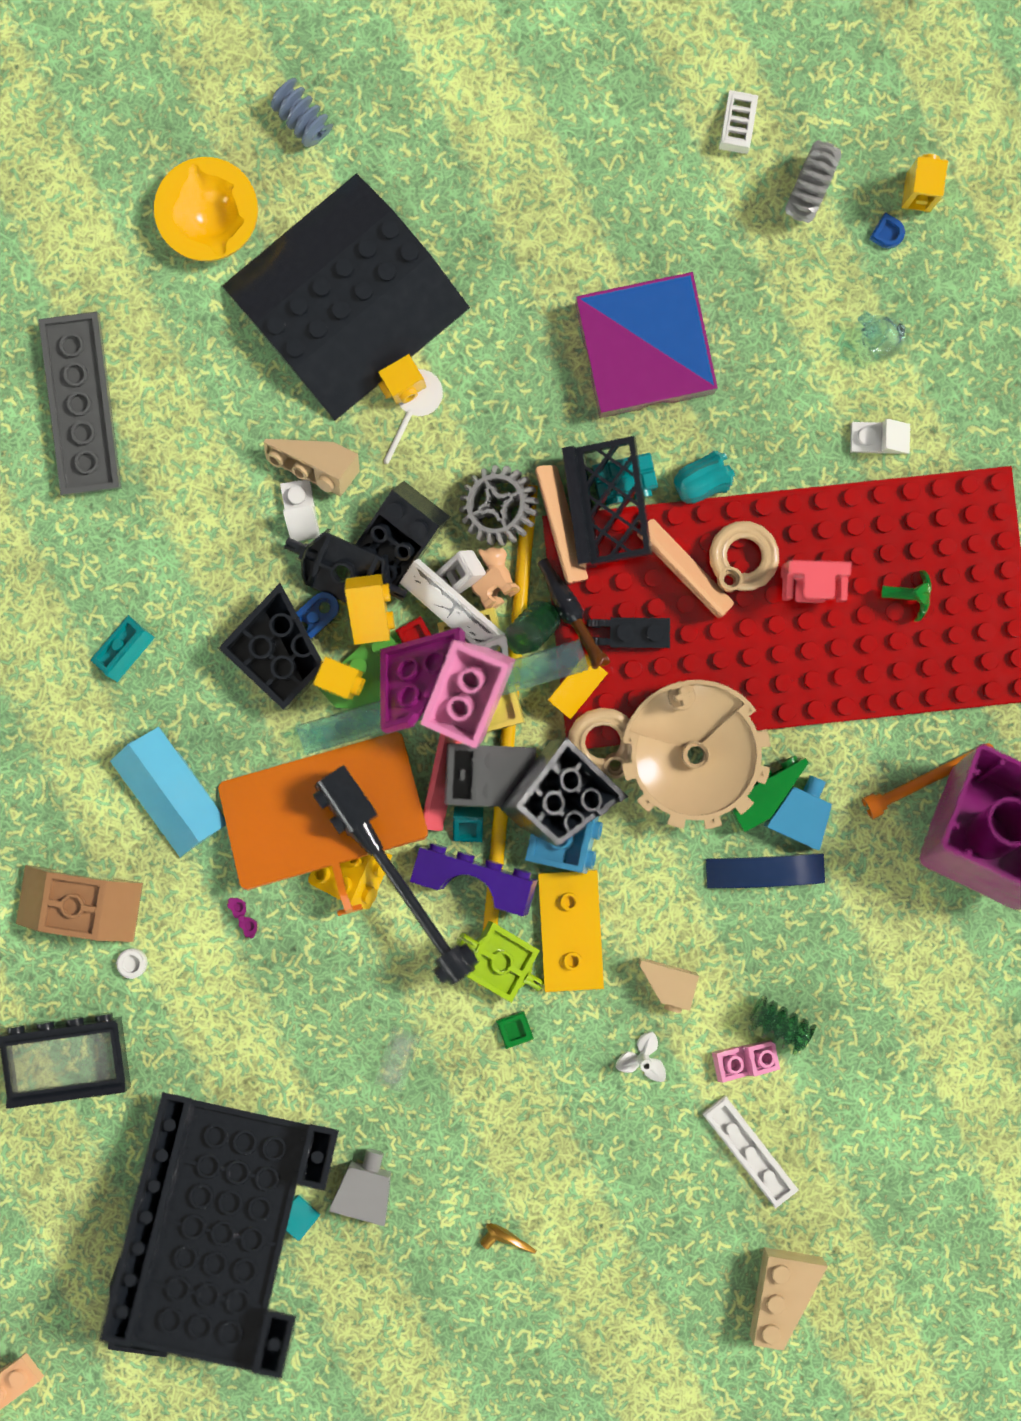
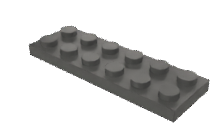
(80, 403)

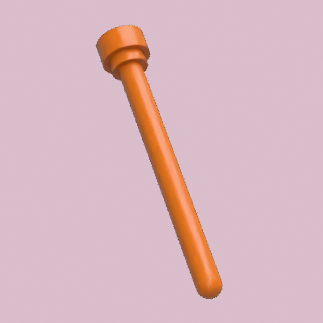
(879, 803)

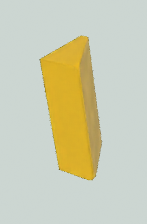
(576, 689)

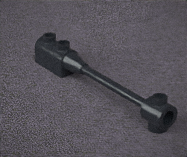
(353, 815)

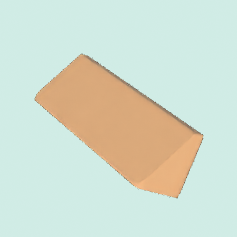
(560, 522)
(688, 570)

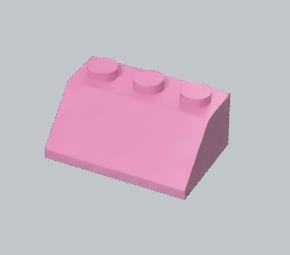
(467, 692)

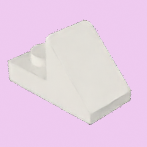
(879, 437)
(300, 510)

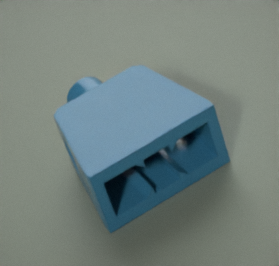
(803, 814)

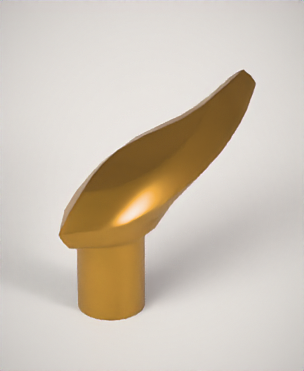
(501, 1234)

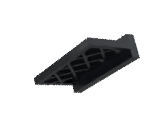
(581, 503)

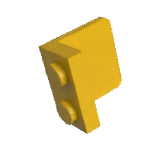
(360, 877)

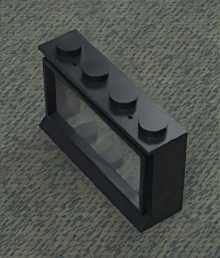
(64, 1060)

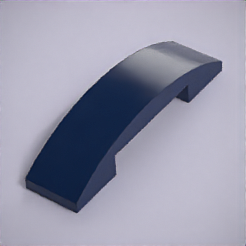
(765, 871)

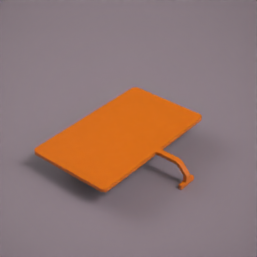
(285, 833)

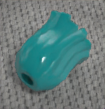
(704, 478)

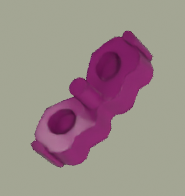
(238, 909)

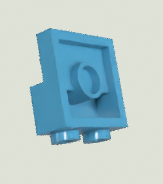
(572, 854)

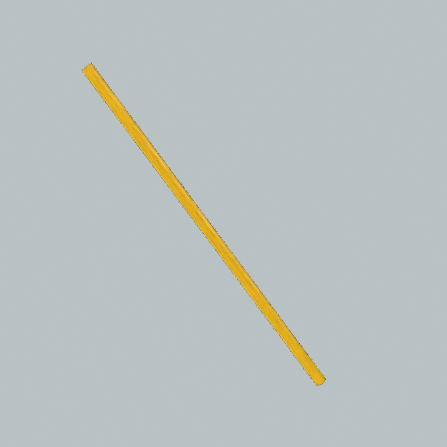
(507, 737)

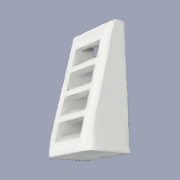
(732, 143)
(468, 568)

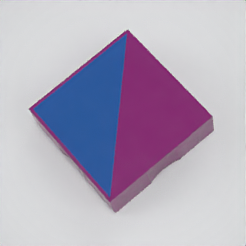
(646, 344)

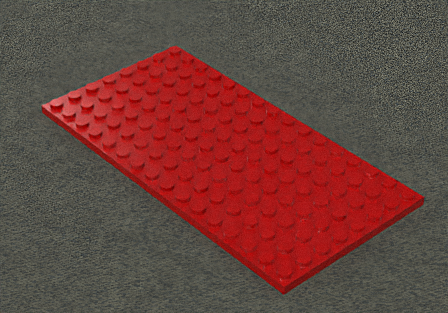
(832, 656)

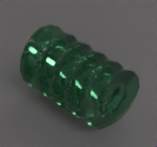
(532, 627)
(781, 1025)

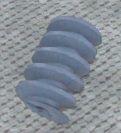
(299, 114)

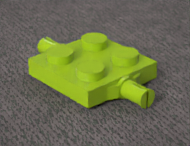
(503, 961)

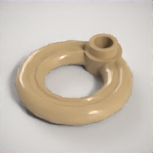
(721, 566)
(595, 718)

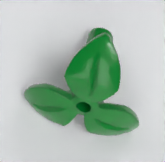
(920, 593)

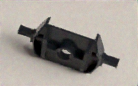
(327, 552)

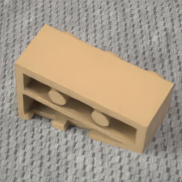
(783, 1294)

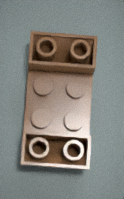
(79, 905)

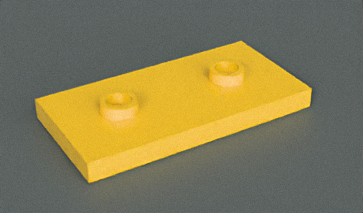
(571, 931)

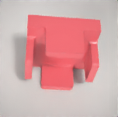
(815, 581)

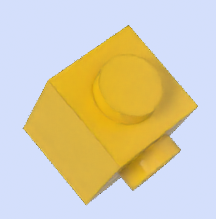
(401, 380)

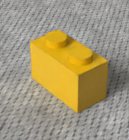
(924, 183)
(368, 609)
(339, 678)

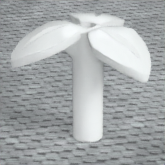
(652, 1067)

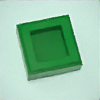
(515, 1029)

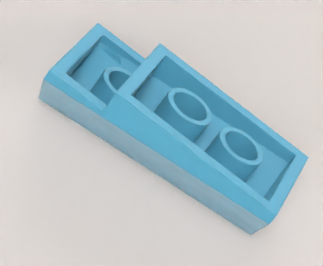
(168, 791)

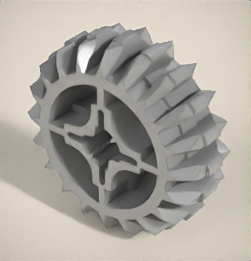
(813, 181)
(487, 485)

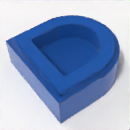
(888, 232)

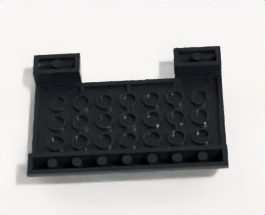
(213, 1234)

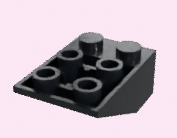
(403, 529)

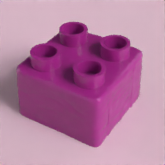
(979, 827)

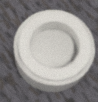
(132, 963)

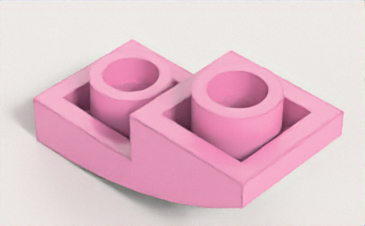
(745, 1061)

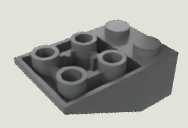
(484, 774)

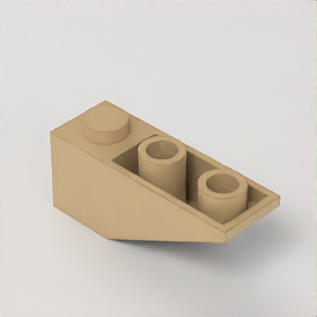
(319, 462)

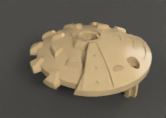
(686, 717)

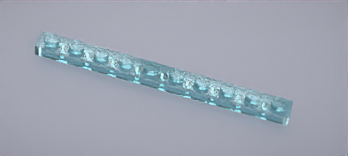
(365, 719)

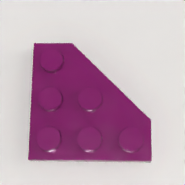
(410, 676)

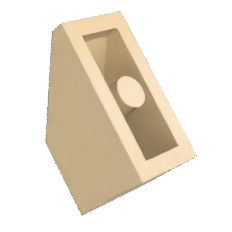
(671, 984)

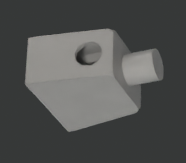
(364, 1190)

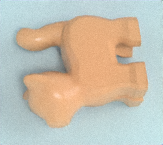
(495, 580)

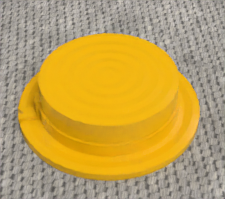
(206, 209)

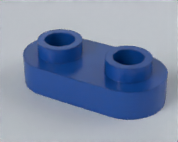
(313, 617)

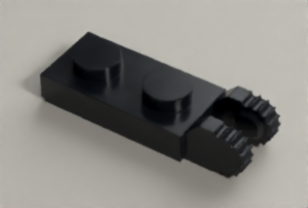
(633, 632)

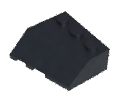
(275, 649)
(561, 793)

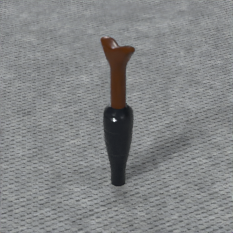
(571, 613)

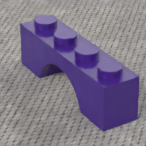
(509, 890)

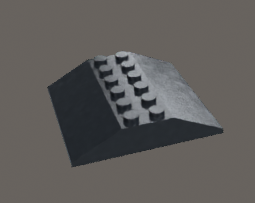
(346, 295)

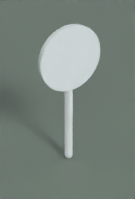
(422, 405)

